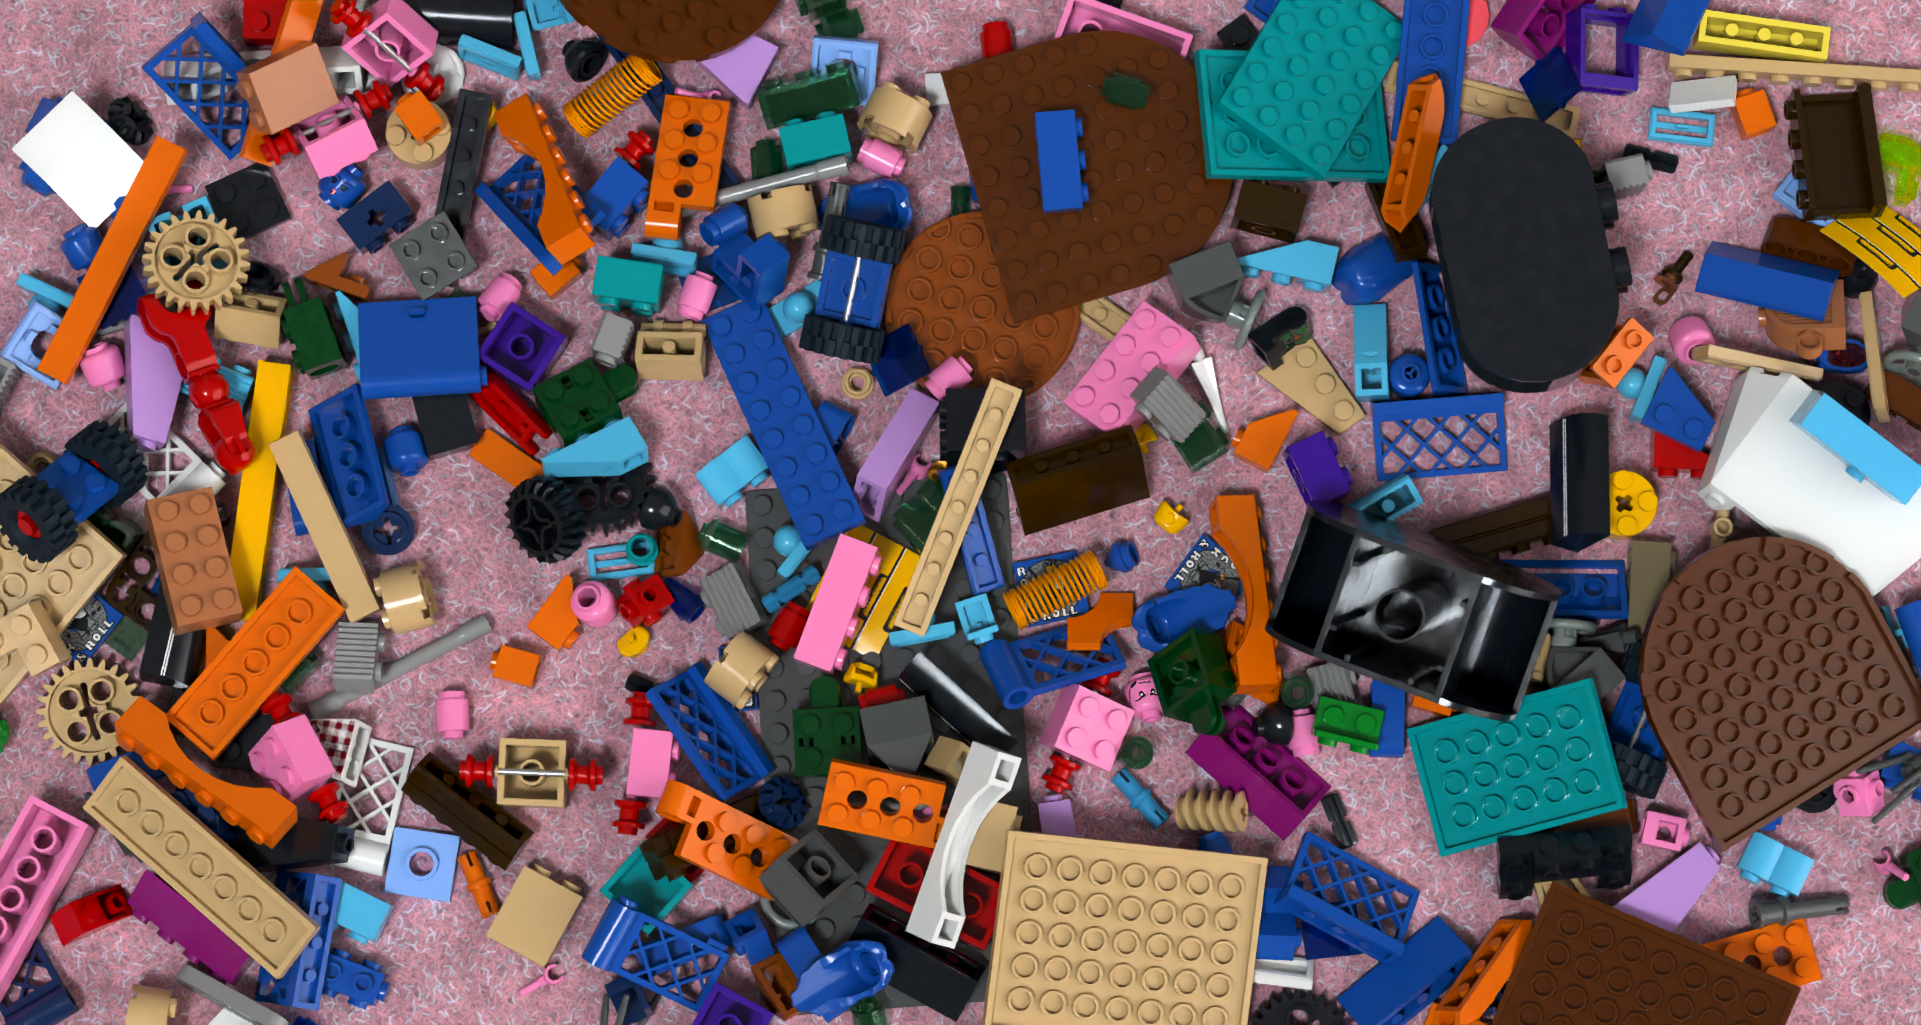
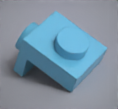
(546, 14)
(976, 618)

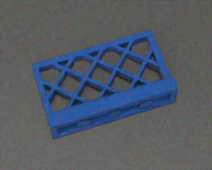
(230, 62)
(516, 219)
(1439, 407)
(721, 725)
(1340, 923)
(307, 973)

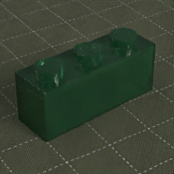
(809, 93)

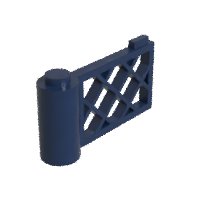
(47, 1003)

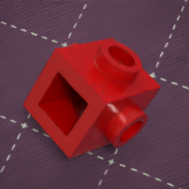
(644, 601)

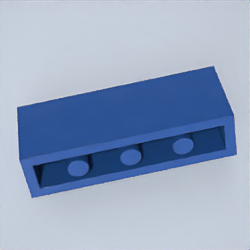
(1410, 983)

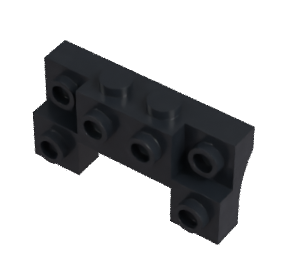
(1563, 856)

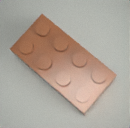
(193, 560)

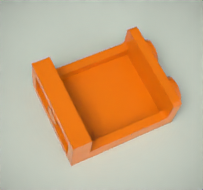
(1618, 354)

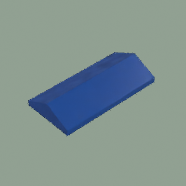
(1665, 24)
(1767, 281)
(1442, 354)
(349, 457)
(1584, 594)

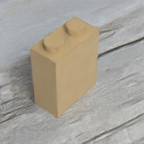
(536, 915)

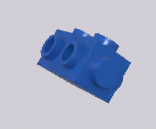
(360, 982)

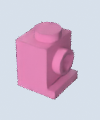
(1677, 828)

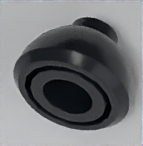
(583, 59)
(1860, 280)
(659, 510)
(1274, 724)

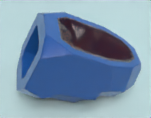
(1846, 361)

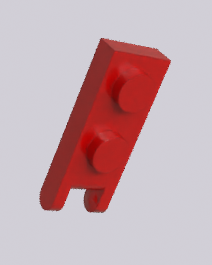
(511, 413)

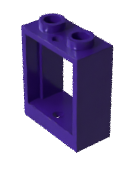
(1626, 73)

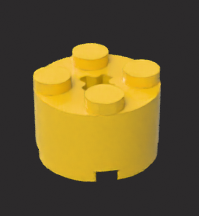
(1640, 504)

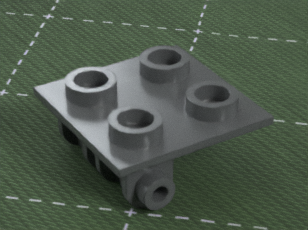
(433, 255)

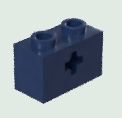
(385, 203)

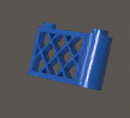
(1016, 682)
(619, 930)

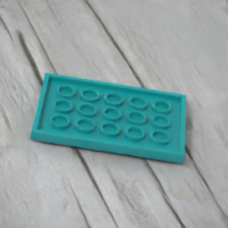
(1312, 77)
(1239, 154)
(1517, 775)

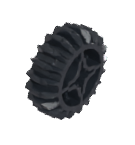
(545, 519)

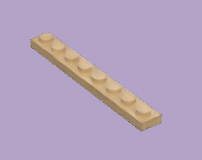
(1783, 71)
(957, 507)

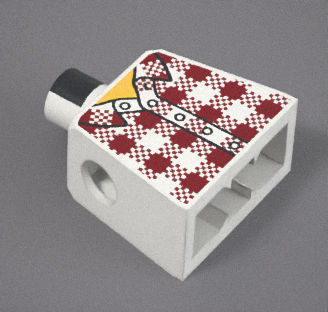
(345, 746)

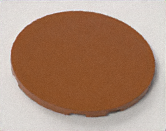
(959, 308)

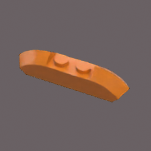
(1414, 151)
(1484, 974)

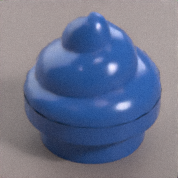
(1122, 556)

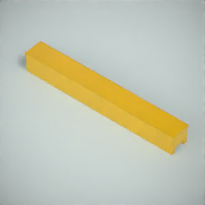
(260, 484)

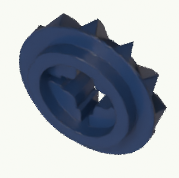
(400, 538)
(780, 815)

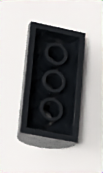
(480, 19)

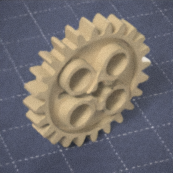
(216, 282)
(61, 719)

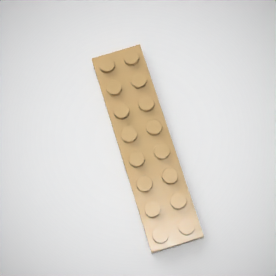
(201, 867)

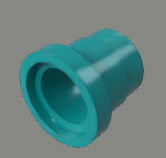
(649, 558)

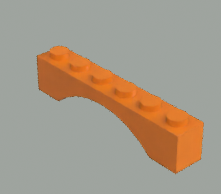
(561, 222)
(1236, 529)
(257, 810)

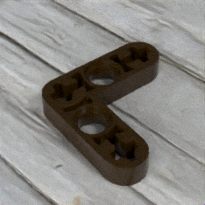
(138, 597)

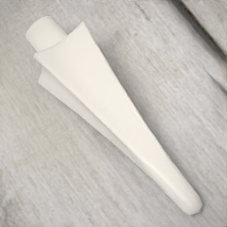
(1205, 374)

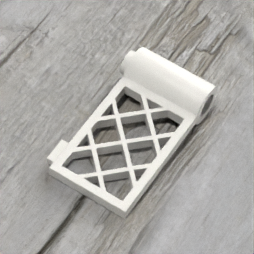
(193, 477)
(370, 849)

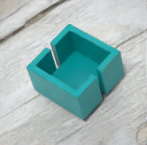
(814, 140)
(628, 286)
(654, 896)

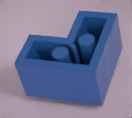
(752, 268)

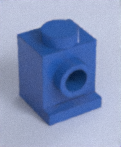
(749, 936)

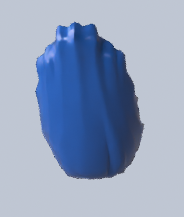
(877, 201)
(1370, 272)
(1173, 614)
(843, 977)

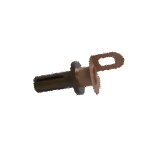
(1671, 277)

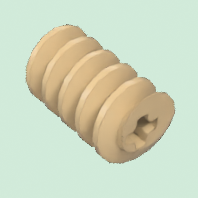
(1212, 813)

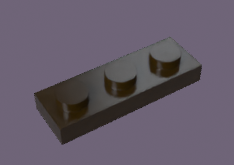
(1405, 245)

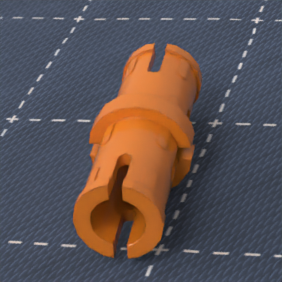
(478, 884)

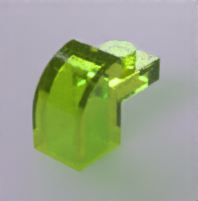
(1901, 157)

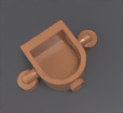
(1808, 335)

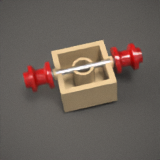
(532, 773)

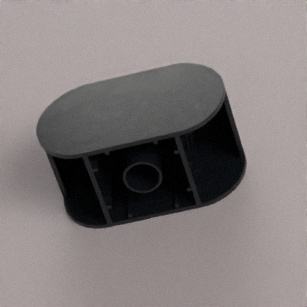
(1526, 254)
(1413, 611)

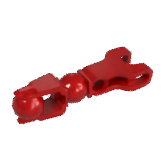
(209, 391)

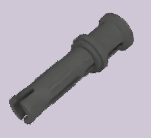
(836, 206)
(1785, 910)

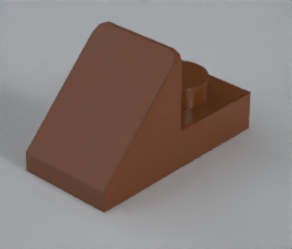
(331, 277)

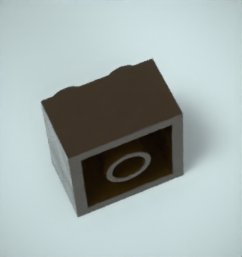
(1269, 210)

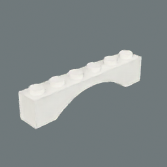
(343, 71)
(982, 783)

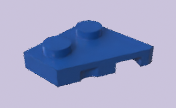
(1678, 413)

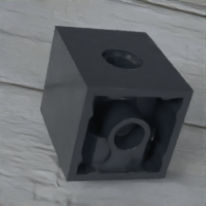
(957, 417)

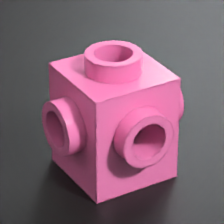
(1859, 794)

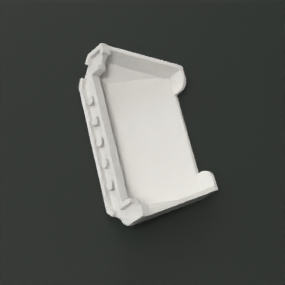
(1801, 487)

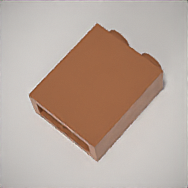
(286, 87)

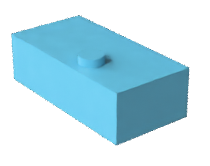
(1858, 447)

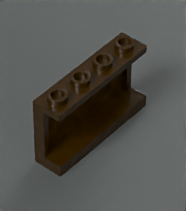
(1836, 155)
(1078, 479)

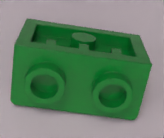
(1348, 724)

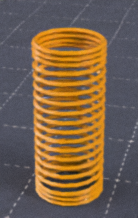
(644, 68)
(1094, 569)

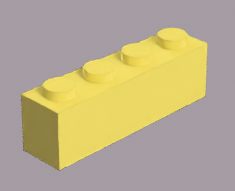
(1761, 38)

